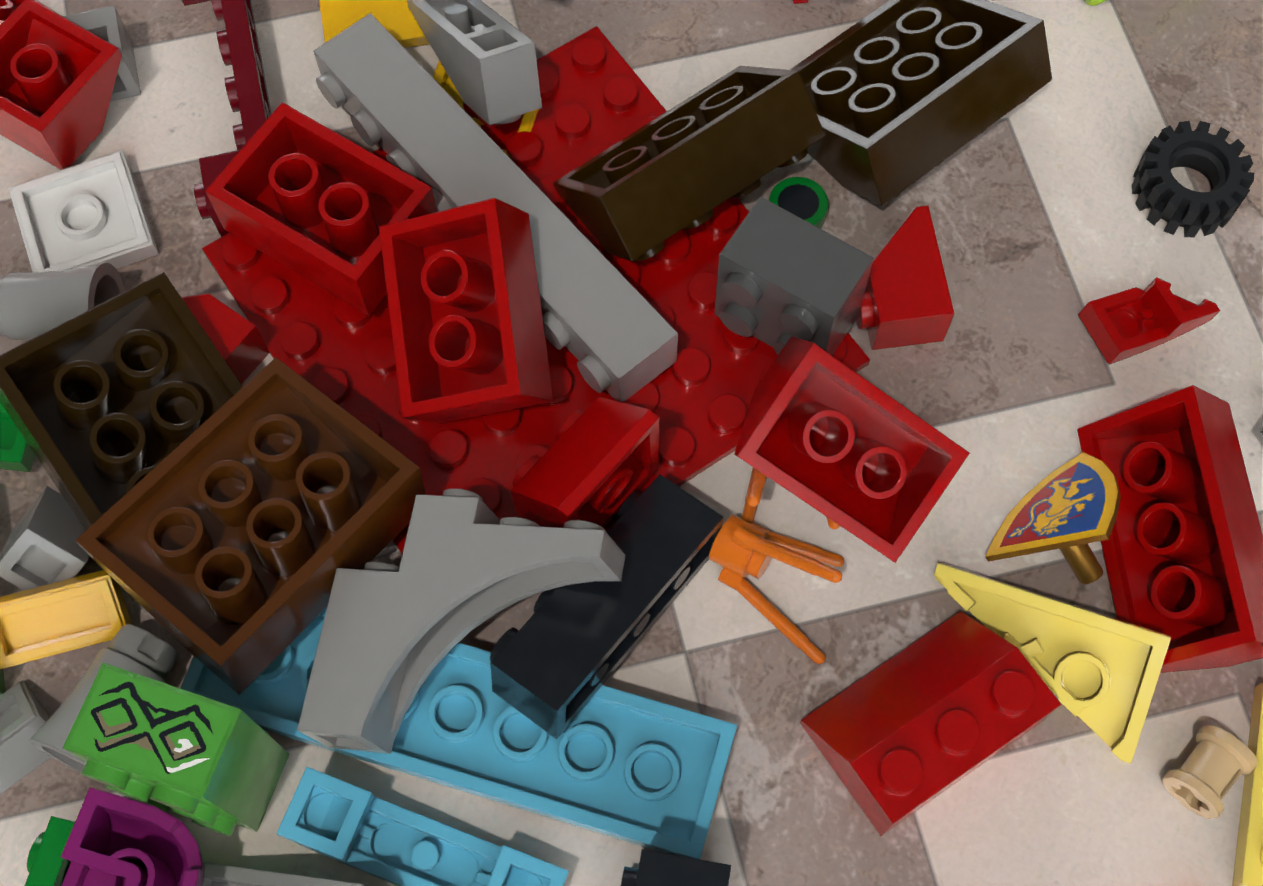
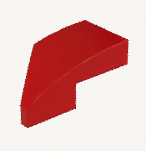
(1142, 319)

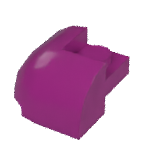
(130, 845)

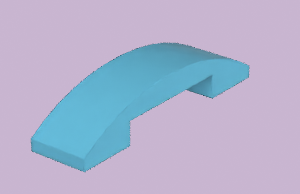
(399, 843)

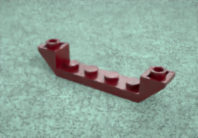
(245, 90)

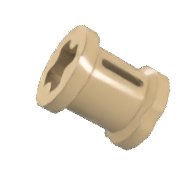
(1210, 771)

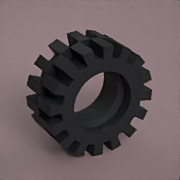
(1203, 153)

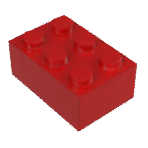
(317, 204)
(465, 312)

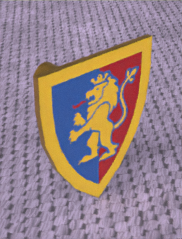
(1063, 513)

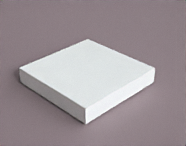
(84, 216)

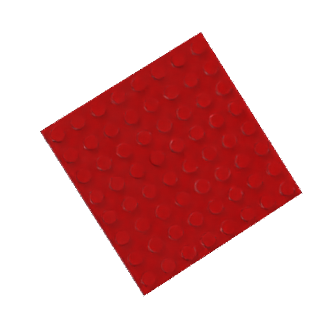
(700, 399)

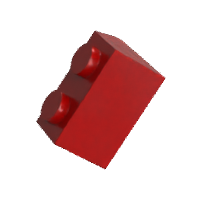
(53, 83)
(590, 467)

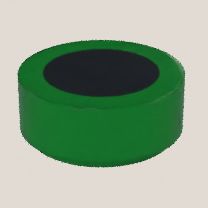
(802, 198)

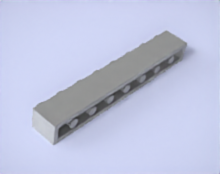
(430, 137)

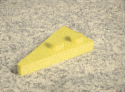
(1087, 659)

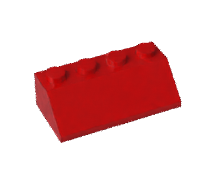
(1184, 529)

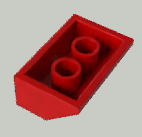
(846, 447)
(928, 718)

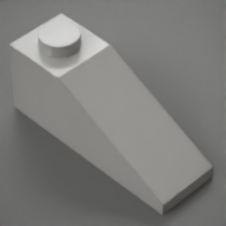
(483, 56)

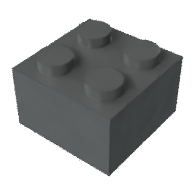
(789, 280)

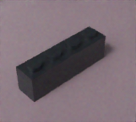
(591, 627)

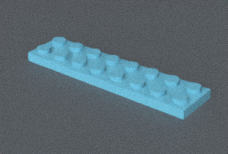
(616, 769)

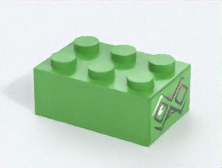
(176, 750)

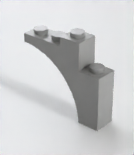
(397, 623)

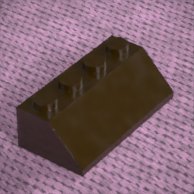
(692, 160)

